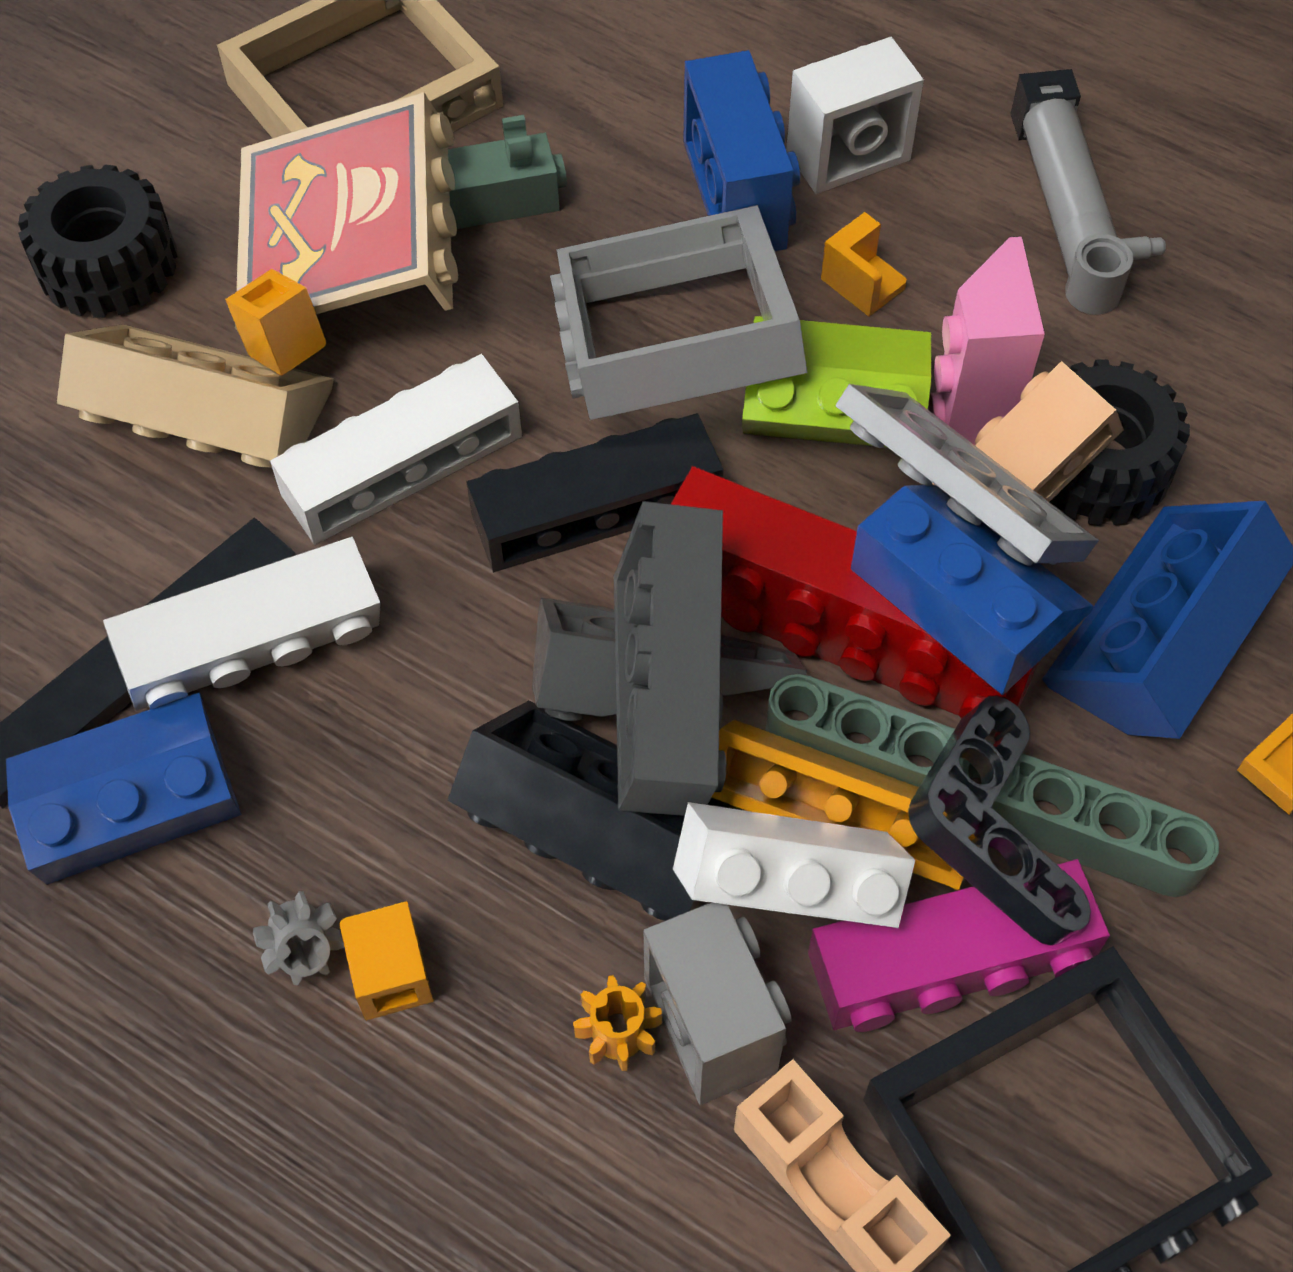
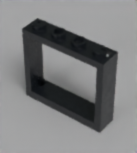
(1159, 1053)

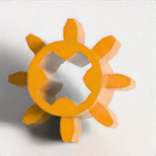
(613, 1001)

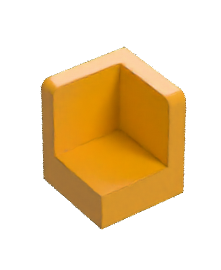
(856, 270)
(276, 321)
(385, 961)

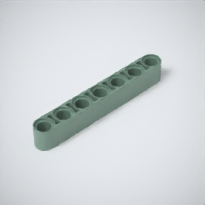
(1081, 799)

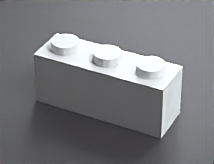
(792, 865)

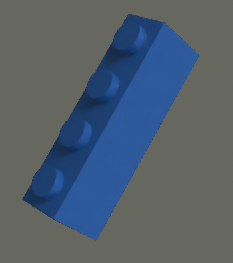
(1174, 616)

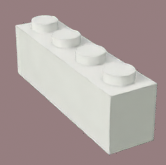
(397, 448)
(244, 624)

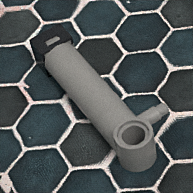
(1092, 252)

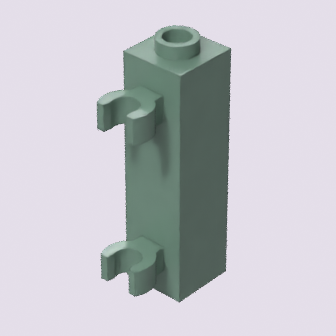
(505, 177)

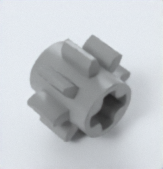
(287, 951)

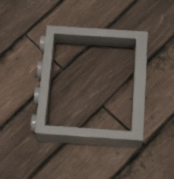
(690, 364)

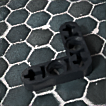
(971, 813)

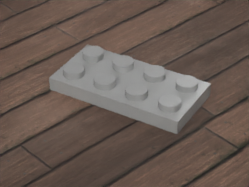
(977, 484)

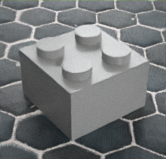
(715, 1000)

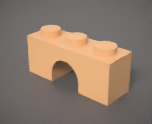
(804, 1147)

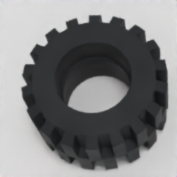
(98, 240)
(1153, 441)

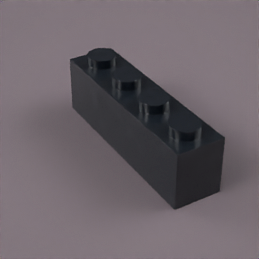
(585, 491)

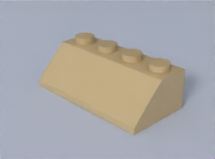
(189, 392)

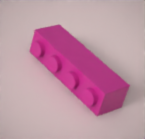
(938, 955)

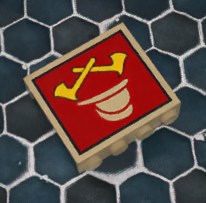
(353, 206)

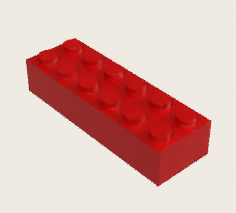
(795, 583)

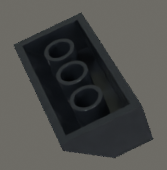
(561, 798)

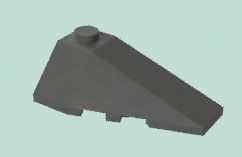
(578, 668)

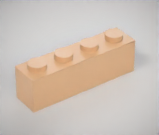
(1051, 431)

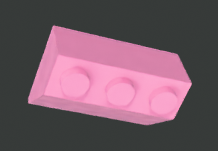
(988, 343)

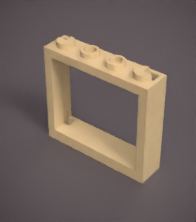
(322, 22)

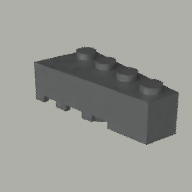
(669, 660)

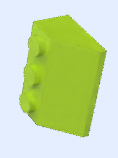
(834, 358)

